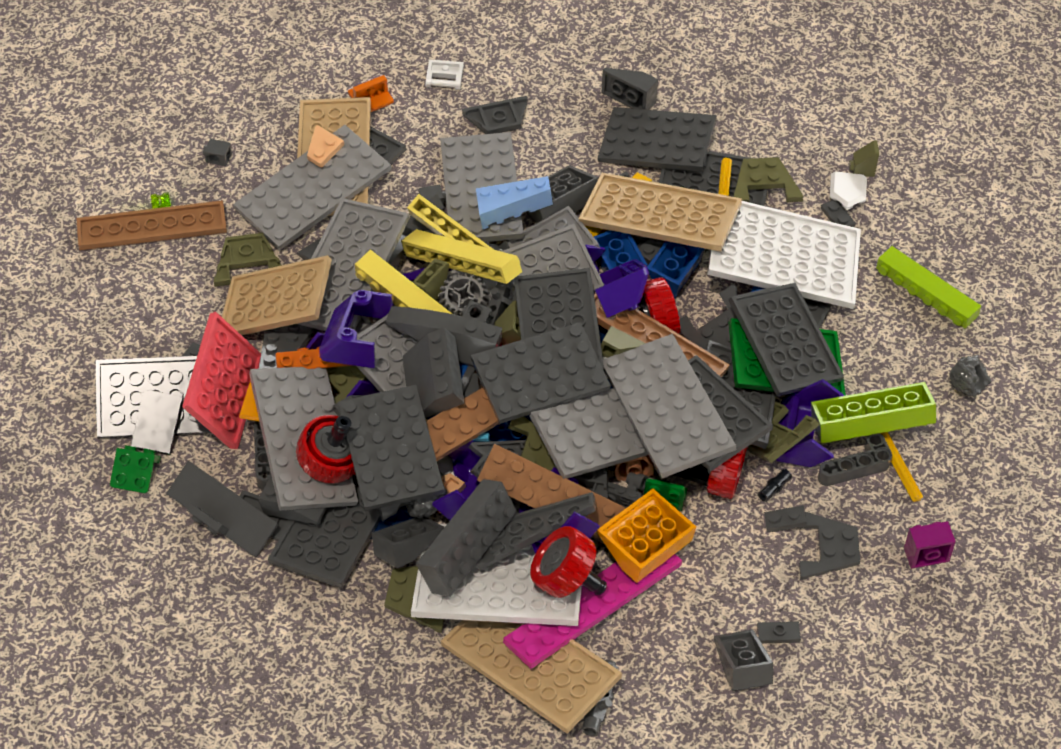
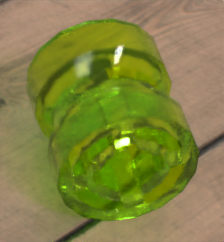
(164, 198)

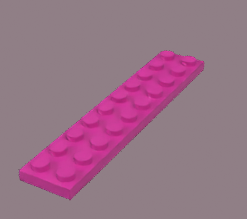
(539, 641)

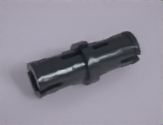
(774, 485)

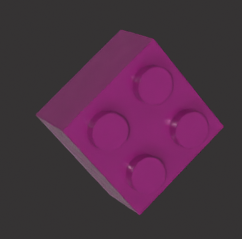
(929, 544)

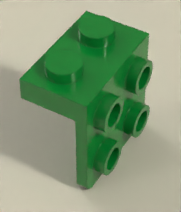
(133, 469)
(671, 492)

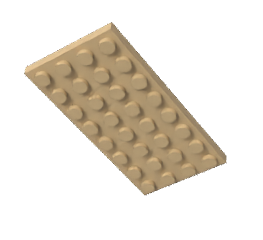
(331, 116)
(661, 211)
(558, 688)

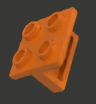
(375, 89)

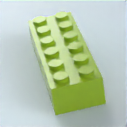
(874, 412)

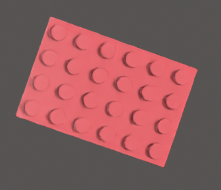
(221, 380)

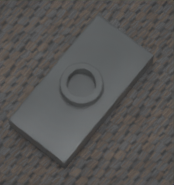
(779, 632)

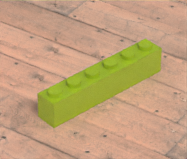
(928, 287)

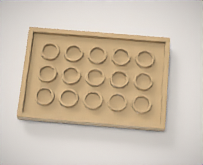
(277, 296)

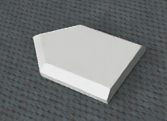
(848, 188)

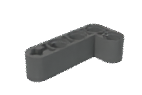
(260, 457)
(834, 471)

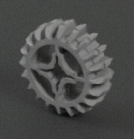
(453, 290)

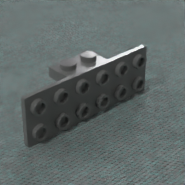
(222, 509)

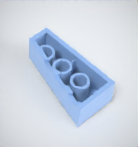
(512, 199)

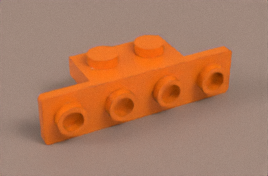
(304, 358)

